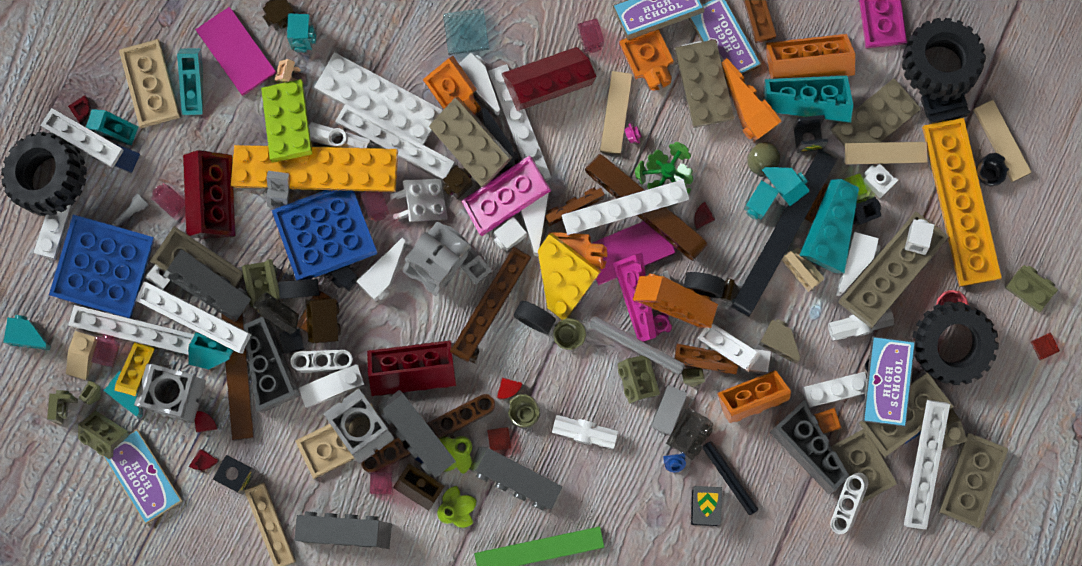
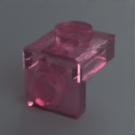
(168, 199)
(105, 351)

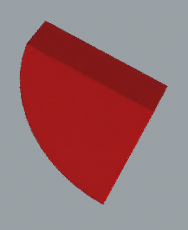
(508, 388)

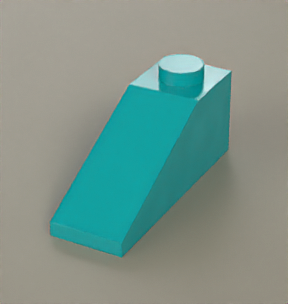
(191, 80)

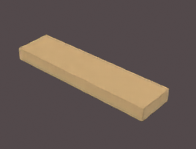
(616, 113)
(1002, 140)
(885, 152)
(270, 525)

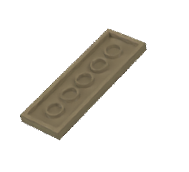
(889, 275)

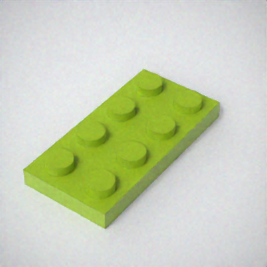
(286, 121)

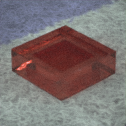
(1045, 346)
(499, 439)

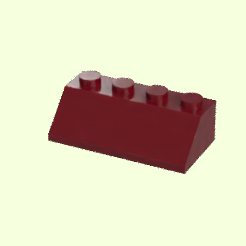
(549, 78)
(208, 195)
(411, 368)

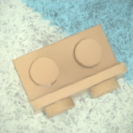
(802, 269)

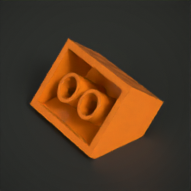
(753, 396)

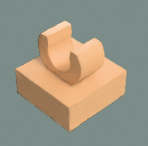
(284, 71)

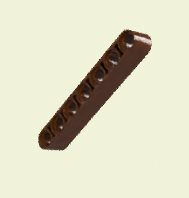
(660, 220)
(435, 425)

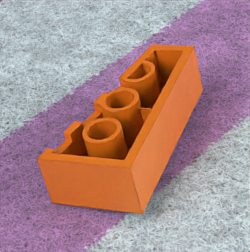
(675, 300)

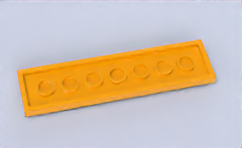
(323, 170)
(961, 202)

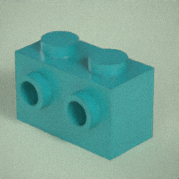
(300, 32)

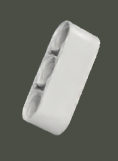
(312, 357)
(842, 510)

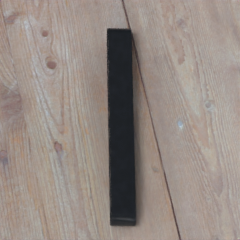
(783, 235)

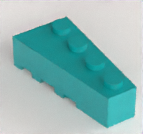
(811, 97)
(832, 227)

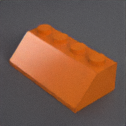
(811, 57)

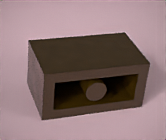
(322, 320)
(418, 486)

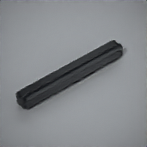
(730, 478)

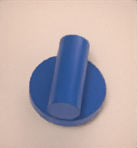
(675, 462)

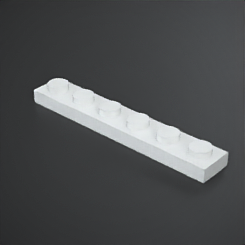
(518, 122)
(391, 139)
(625, 207)
(53, 229)
(193, 317)
(130, 330)
(926, 464)

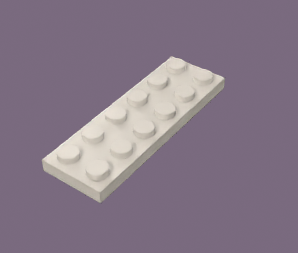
(377, 98)

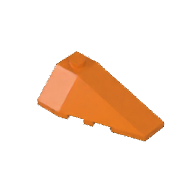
(755, 115)

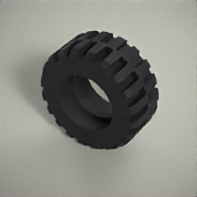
(951, 36)
(25, 160)
(979, 355)

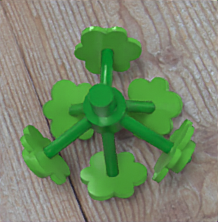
(658, 165)

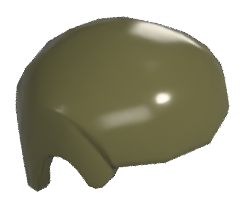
(763, 156)
(569, 333)
(524, 411)

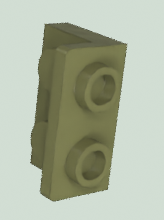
(1031, 288)
(638, 378)
(56, 408)
(101, 434)

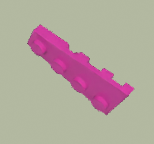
(628, 274)

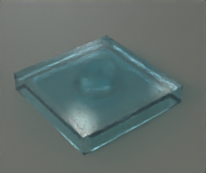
(466, 31)

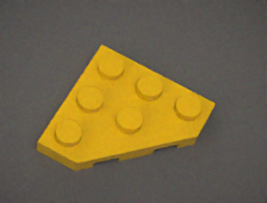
(564, 275)

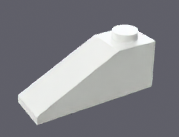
(477, 73)
(533, 219)
(860, 253)
(381, 275)
(332, 386)

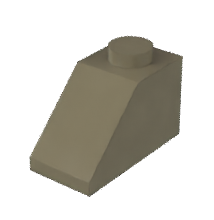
(780, 340)
(954, 431)

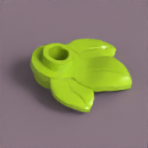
(462, 458)
(459, 506)

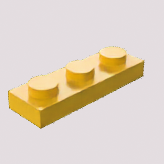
(134, 368)

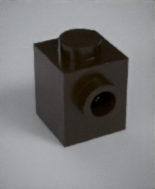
(277, 13)
(457, 182)

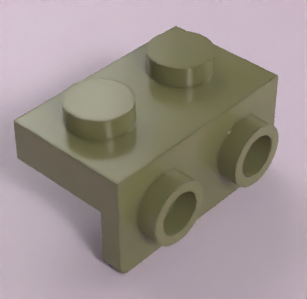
(261, 279)

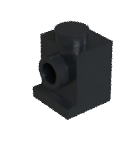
(872, 210)
(343, 277)

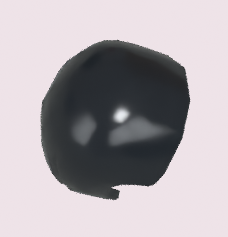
(992, 169)

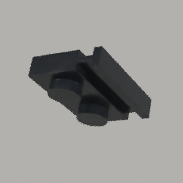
(942, 111)

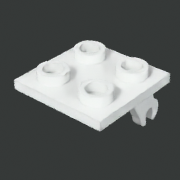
(424, 200)

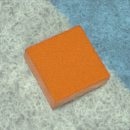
(828, 420)

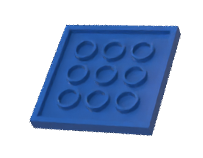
(323, 233)
(101, 266)

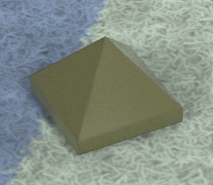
(693, 376)
(91, 393)

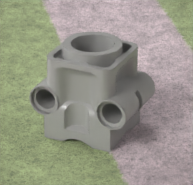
(436, 257)
(155, 382)
(343, 414)

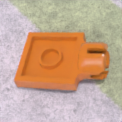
(648, 58)
(450, 82)
(582, 245)

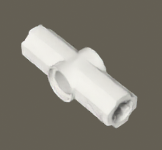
(326, 135)
(855, 327)
(585, 432)

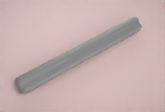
(637, 345)

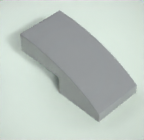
(278, 189)
(475, 266)
(669, 410)

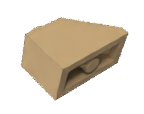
(80, 355)

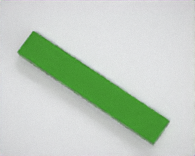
(542, 549)

